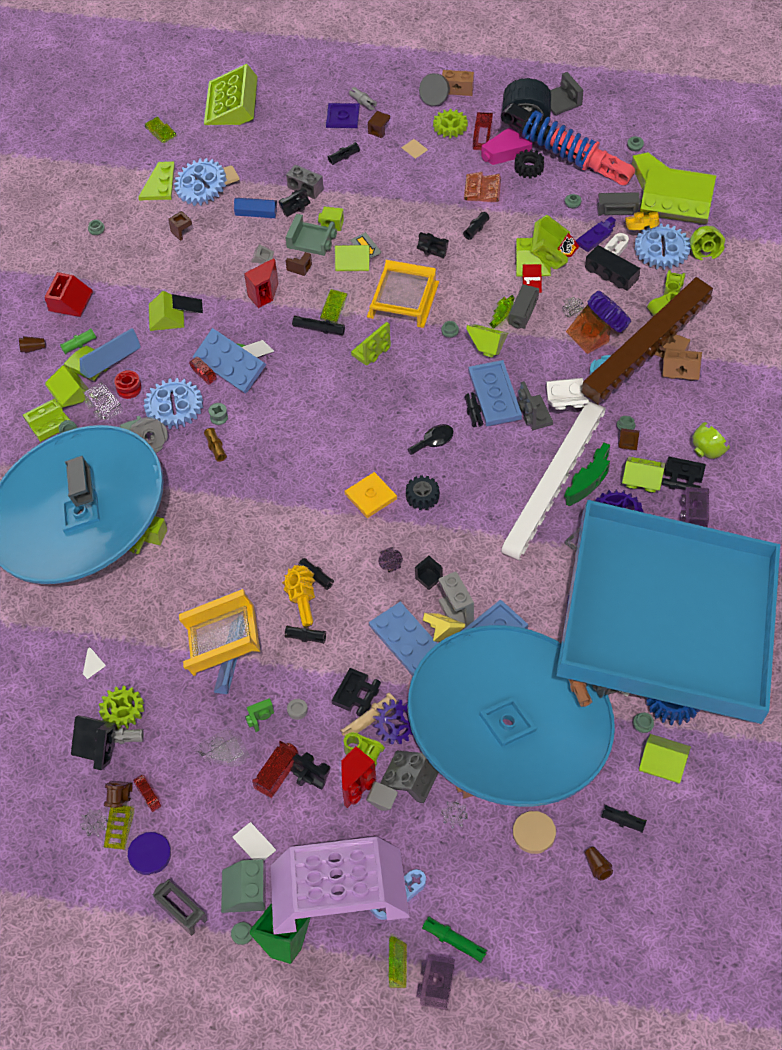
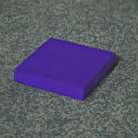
(342, 115)

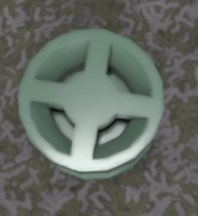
(218, 413)

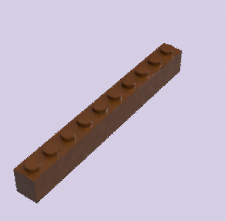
(647, 340)

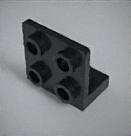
(93, 740)

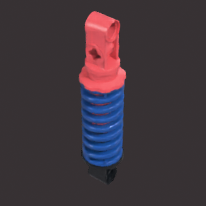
(566, 144)

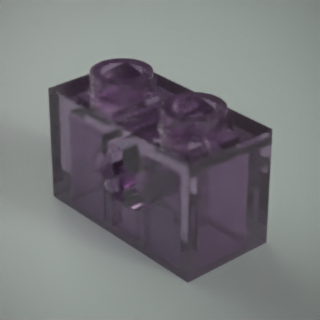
(695, 506)
(436, 995)

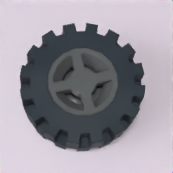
(422, 486)

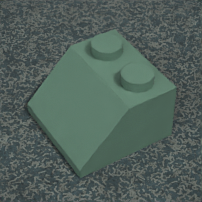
(244, 887)

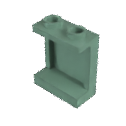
(310, 237)

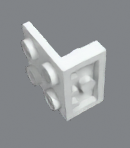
(565, 393)

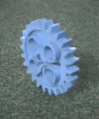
(207, 173)
(675, 246)
(187, 403)

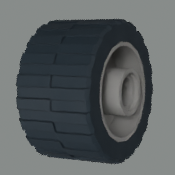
(528, 94)

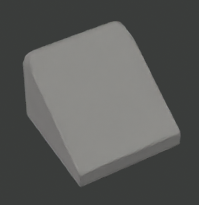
(262, 254)
(381, 796)

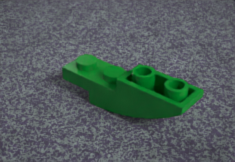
(589, 479)

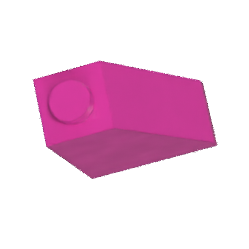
(504, 147)

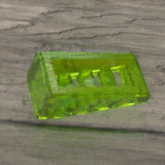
(129, 813)

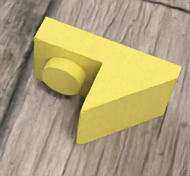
(443, 625)

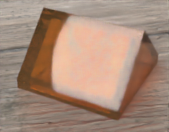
(589, 330)

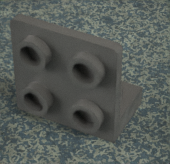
(566, 96)
(534, 409)
(410, 773)

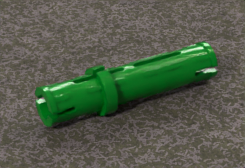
(456, 940)

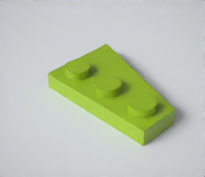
(159, 183)

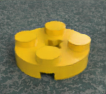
(640, 220)

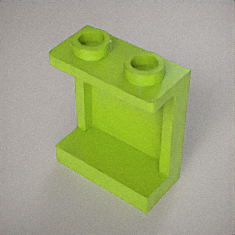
(546, 240)

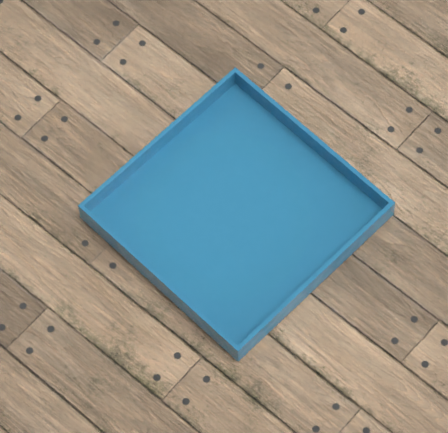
(672, 612)

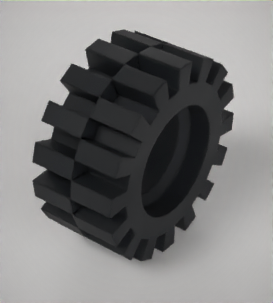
(529, 157)

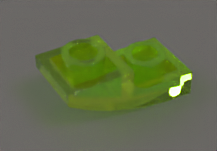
(161, 131)
(333, 306)
(502, 311)

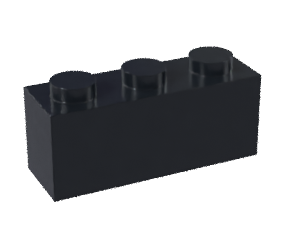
(612, 268)

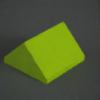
(352, 257)
(163, 315)
(66, 387)
(664, 758)

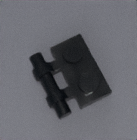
(684, 470)
(350, 689)

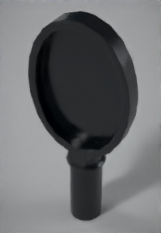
(434, 437)

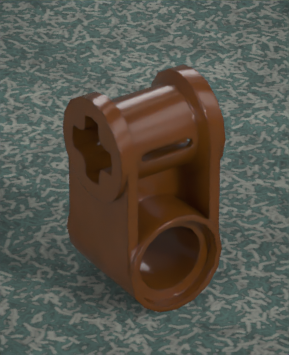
(117, 793)

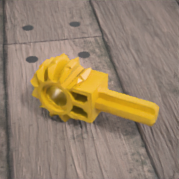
(300, 590)

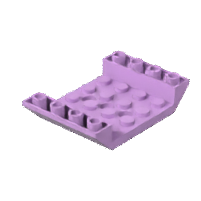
(369, 880)

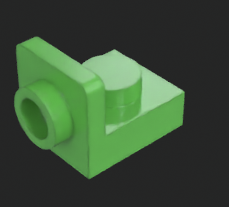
(260, 710)

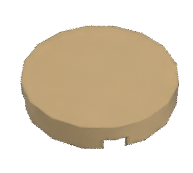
(534, 832)

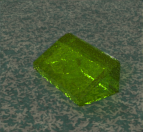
(397, 963)

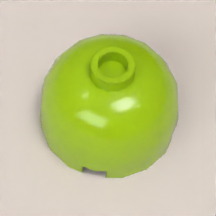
(708, 239)
(709, 442)

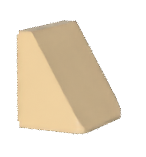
(231, 174)

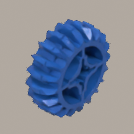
(671, 711)

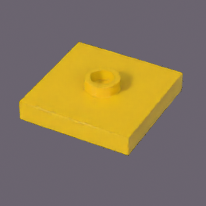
(370, 495)

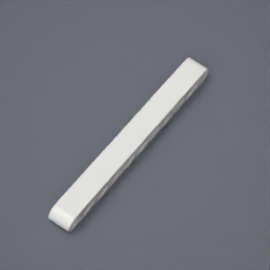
(551, 482)

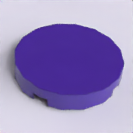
(149, 853)

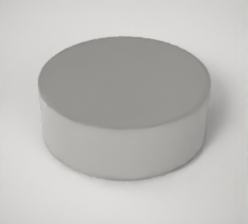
(297, 709)

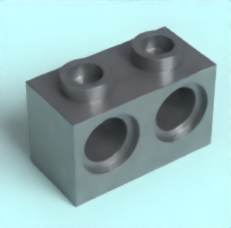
(302, 178)

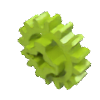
(450, 123)
(121, 707)

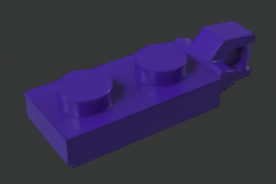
(596, 234)

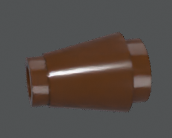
(31, 344)
(599, 865)

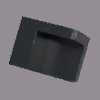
(428, 572)

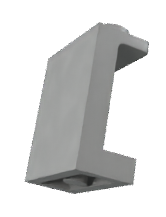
(458, 601)

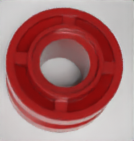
(127, 384)

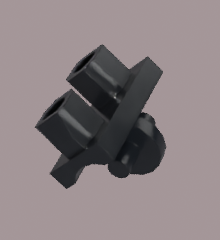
(295, 202)
(432, 245)
(308, 772)

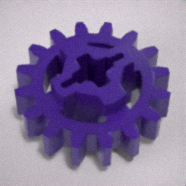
(393, 729)

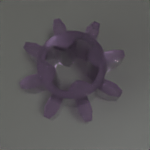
(390, 559)

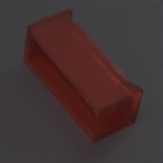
(482, 120)
(275, 769)

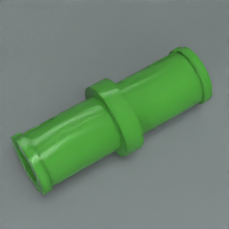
(78, 341)

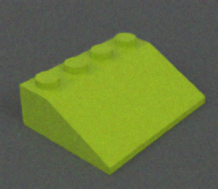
(231, 97)
(678, 194)

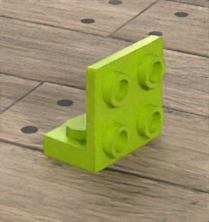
(373, 345)

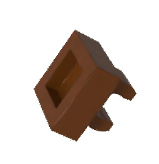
(629, 439)

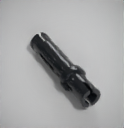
(323, 326)

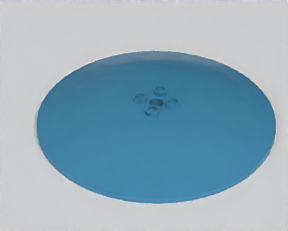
(40, 525)
(509, 674)

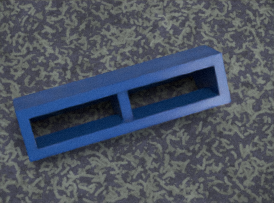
(255, 207)

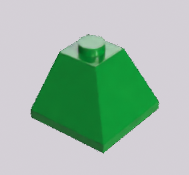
(279, 946)

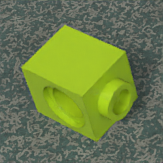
(331, 214)

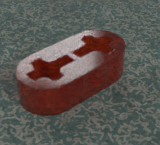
(202, 370)
(147, 793)

